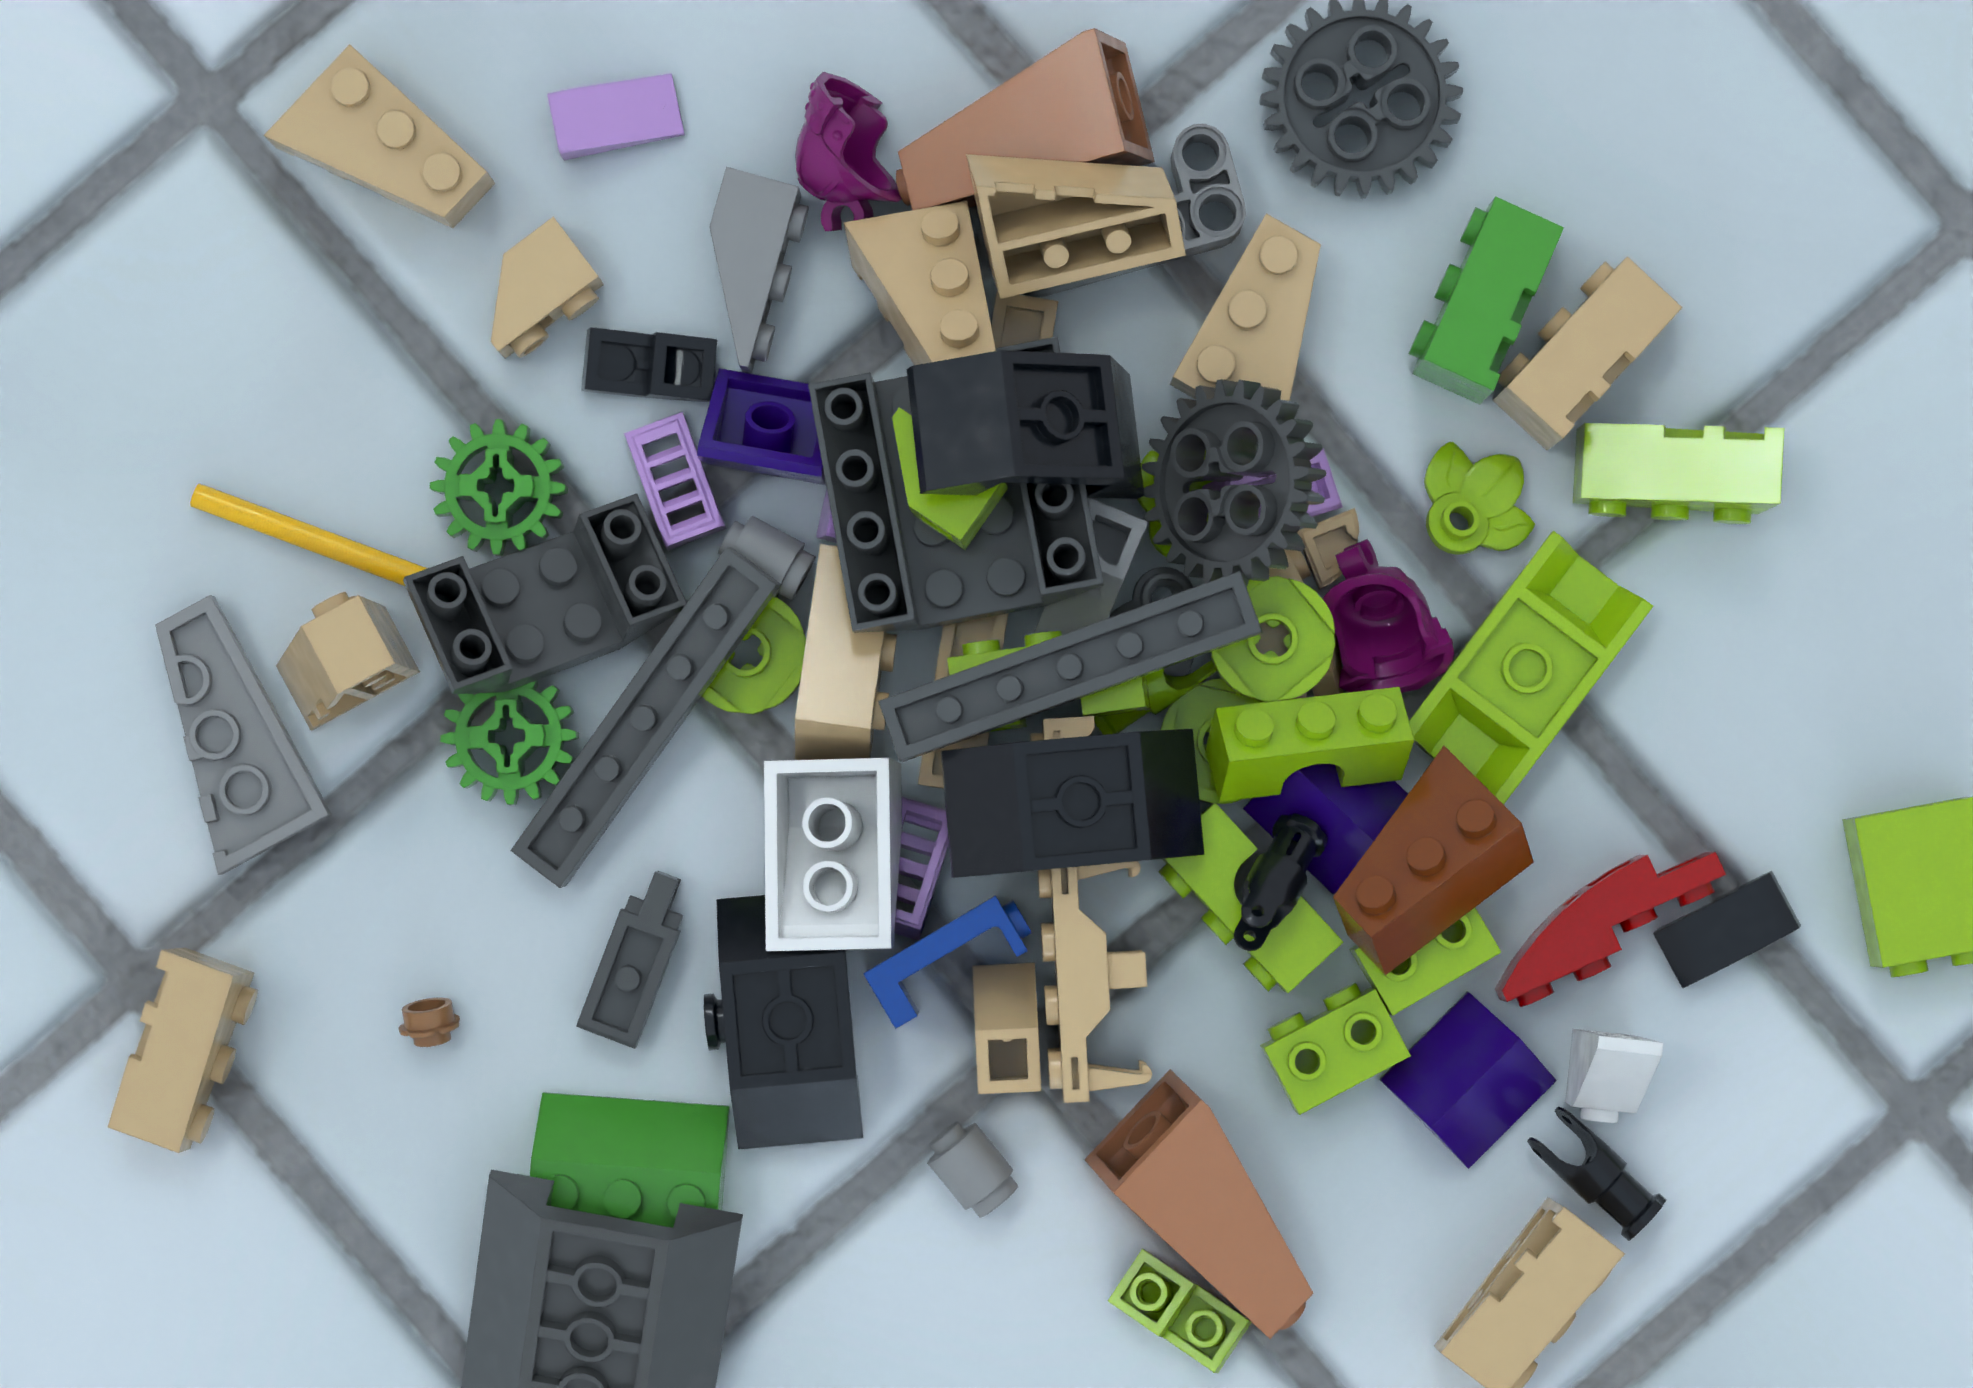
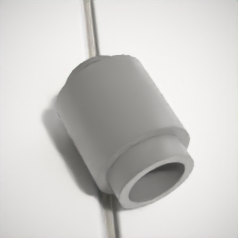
(772, 552)
(972, 1168)

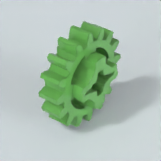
(471, 487)
(511, 767)

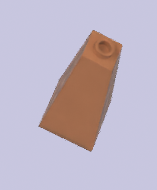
(1062, 108)
(1192, 1190)

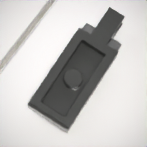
(633, 964)

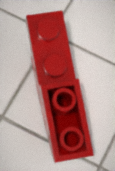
(1580, 930)

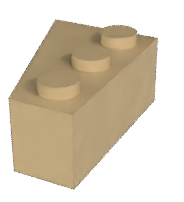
(381, 140)
(1071, 220)
(925, 279)
(1258, 315)
(1584, 351)
(344, 658)
(839, 674)
(182, 1049)
(1528, 1298)

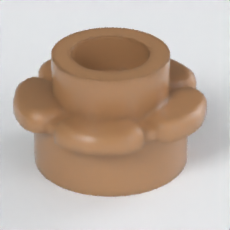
(429, 1021)

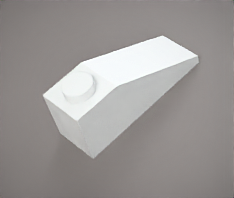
(1609, 1073)

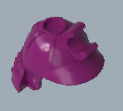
(839, 150)
(1384, 626)

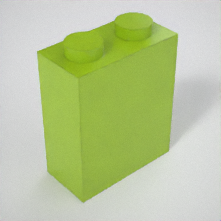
(1915, 883)

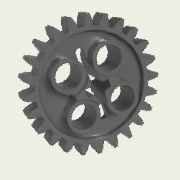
(1391, 142)
(1228, 426)

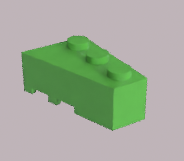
(1485, 299)

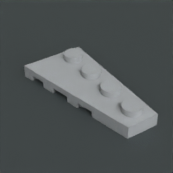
(240, 751)

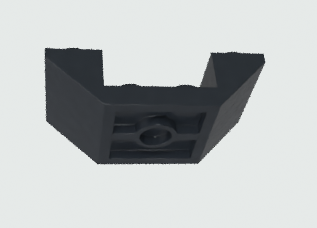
(1025, 422)
(1072, 802)
(785, 1035)

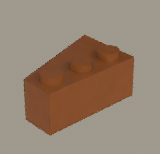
(1430, 864)

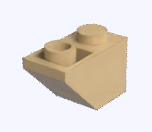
(539, 285)
(1006, 1028)

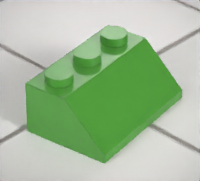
(631, 1155)

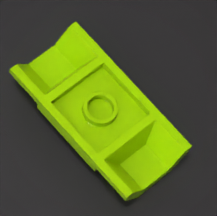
(1528, 667)

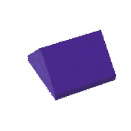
(761, 427)
(1347, 816)
(1468, 1079)

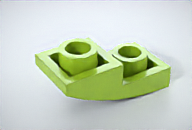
(1179, 1311)

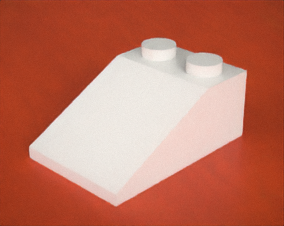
(831, 853)

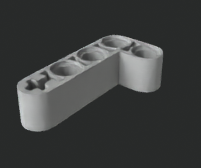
(1194, 191)

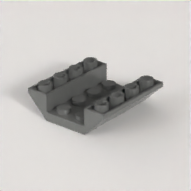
(906, 574)
(596, 1295)

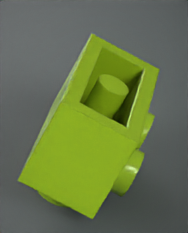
(1433, 966)
(1333, 1048)

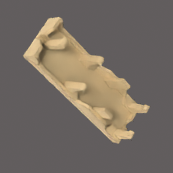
(1082, 965)

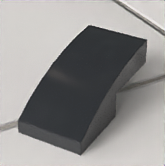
(649, 365)
(1727, 929)

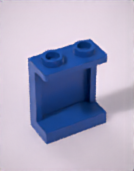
(888, 975)

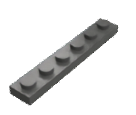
(1070, 666)
(645, 717)

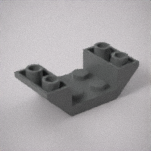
(547, 602)

